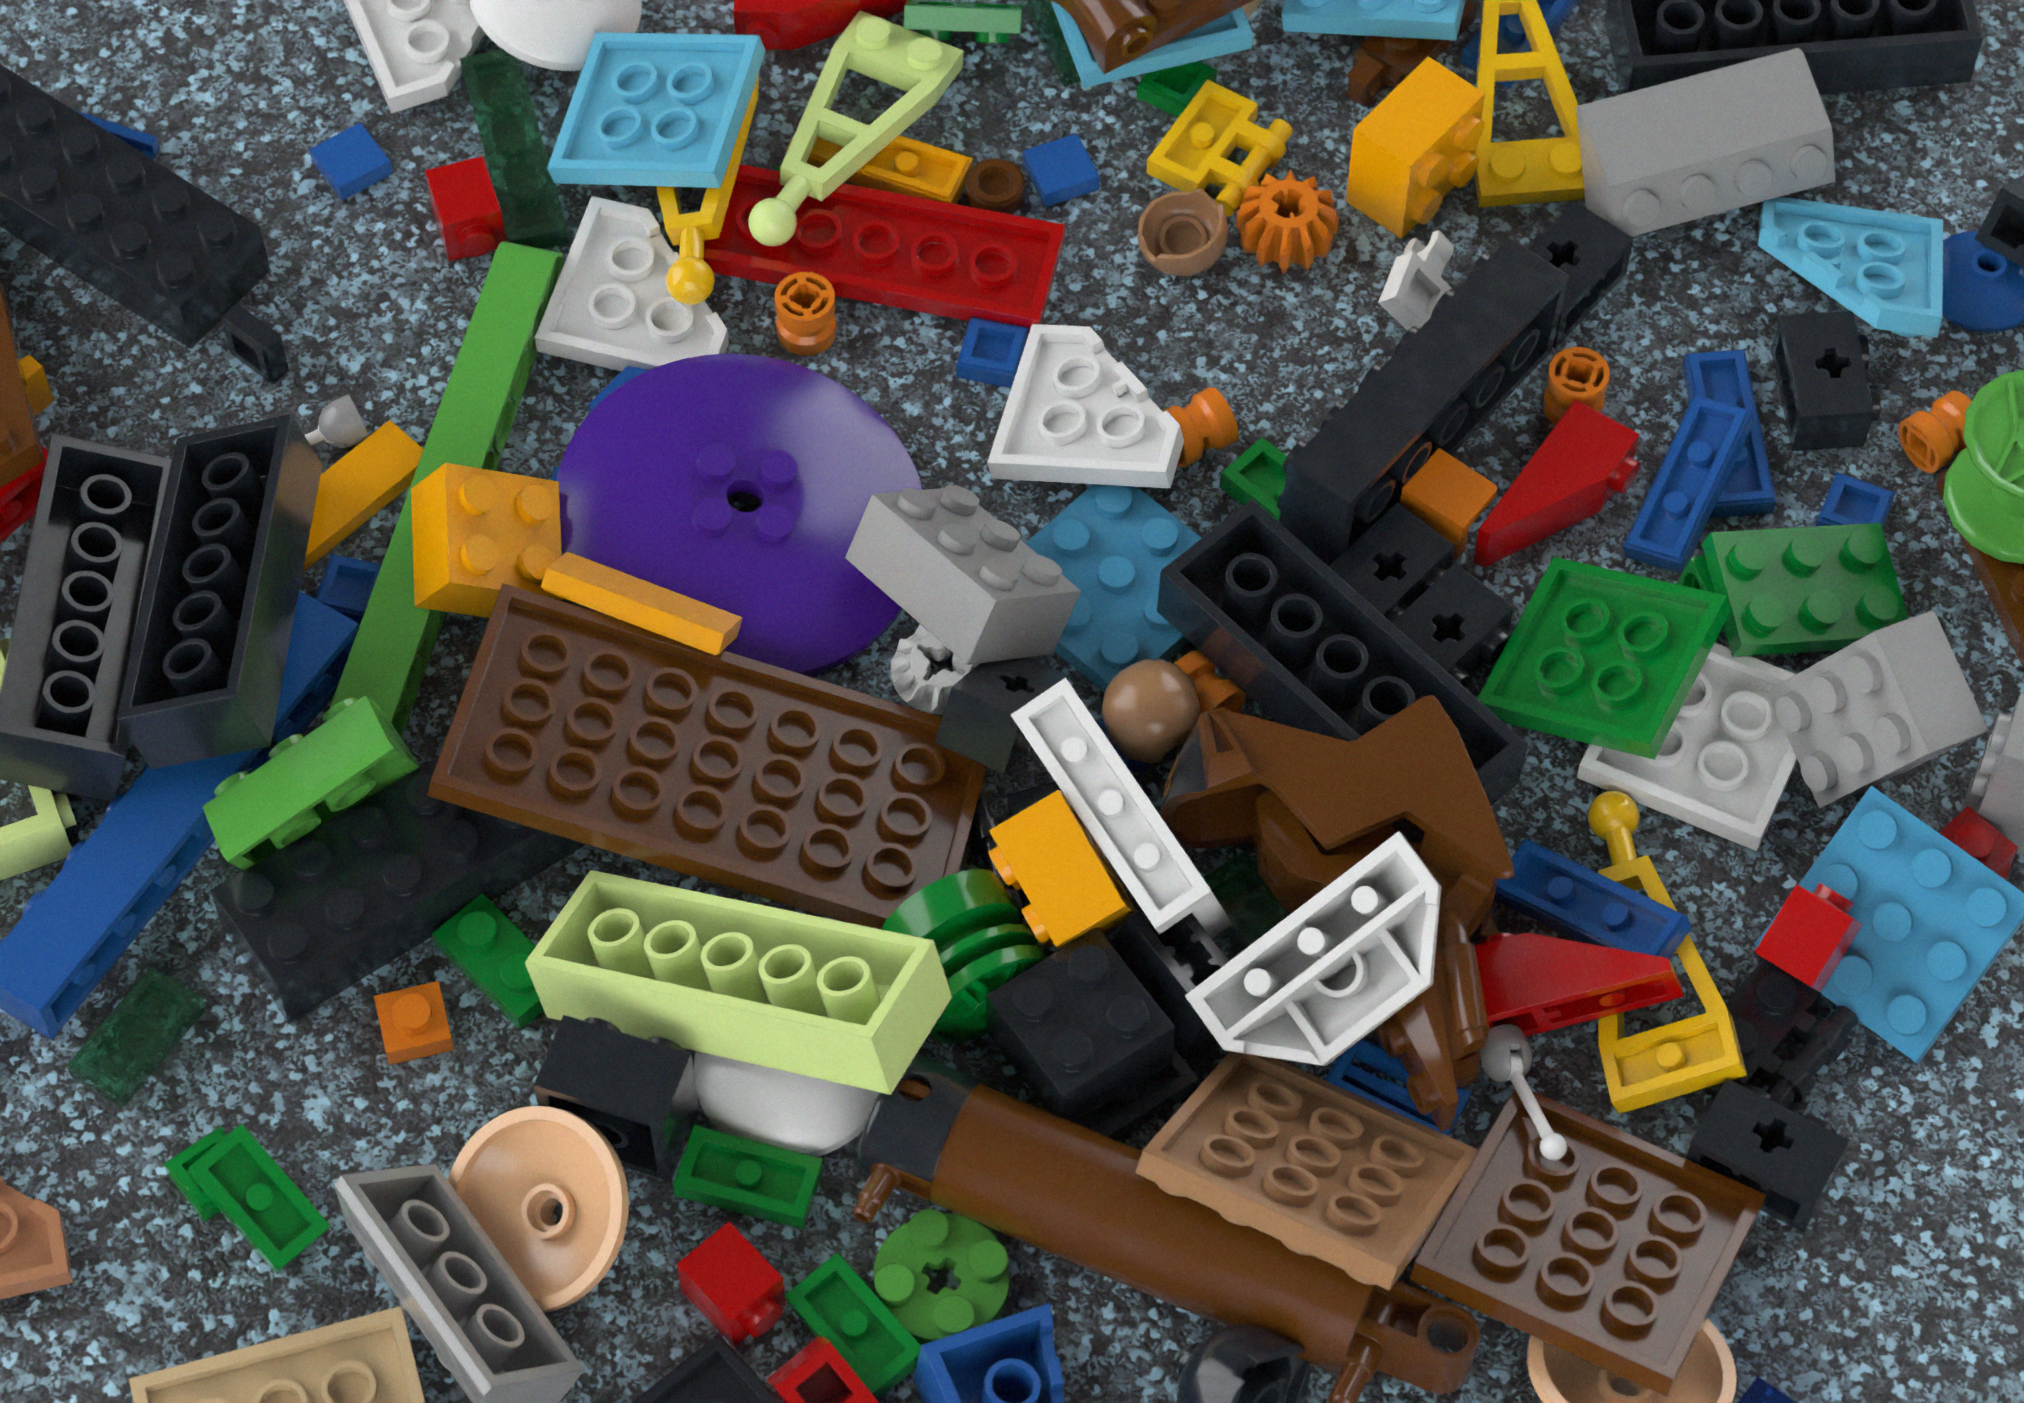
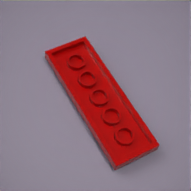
(898, 251)

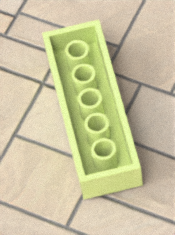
(742, 980)

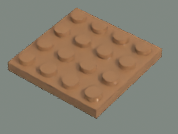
(1309, 1165)

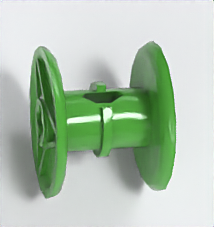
(1988, 475)

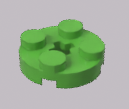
(933, 1243)

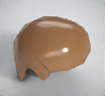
(1183, 232)
(1149, 709)

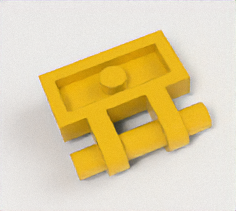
(1206, 135)

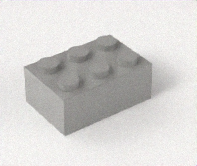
(963, 574)
(1877, 709)

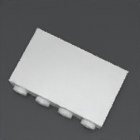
(1117, 811)

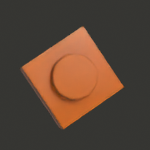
(413, 1023)

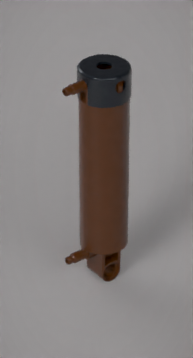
(1080, 1199)

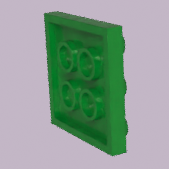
(1604, 657)

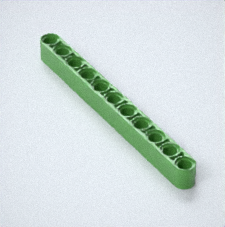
(467, 431)

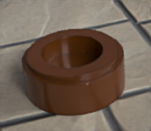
(995, 186)

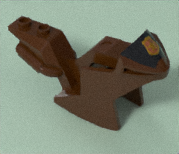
(1325, 806)

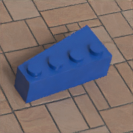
(994, 1363)

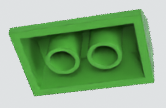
(308, 782)

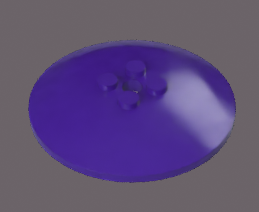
(669, 447)

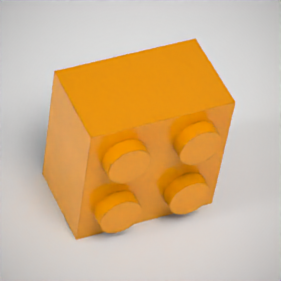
(1415, 148)
(481, 532)
(1060, 871)

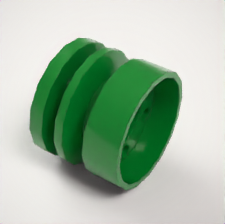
(976, 942)

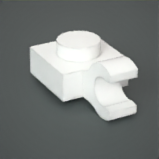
(1416, 281)

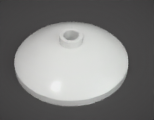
(553, 31)
(780, 1105)

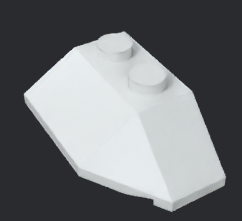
(1330, 964)

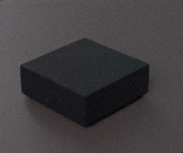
(255, 343)

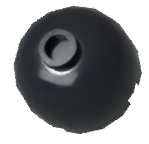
(1243, 1367)

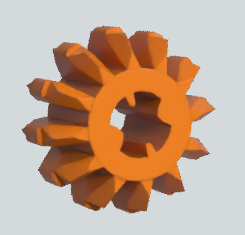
(1287, 221)

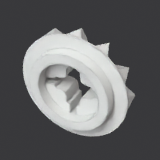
(912, 669)

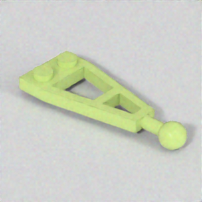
(878, 51)

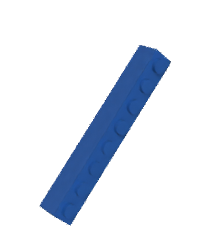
(149, 846)

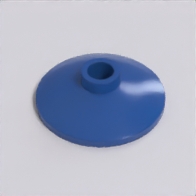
(1977, 297)

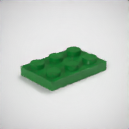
(1803, 587)

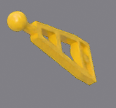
(1525, 168)
(690, 277)
(1679, 1054)

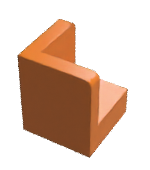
(1448, 497)

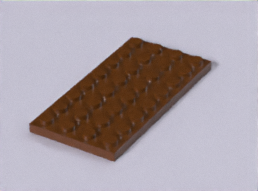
(705, 762)

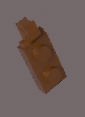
(1391, 59)

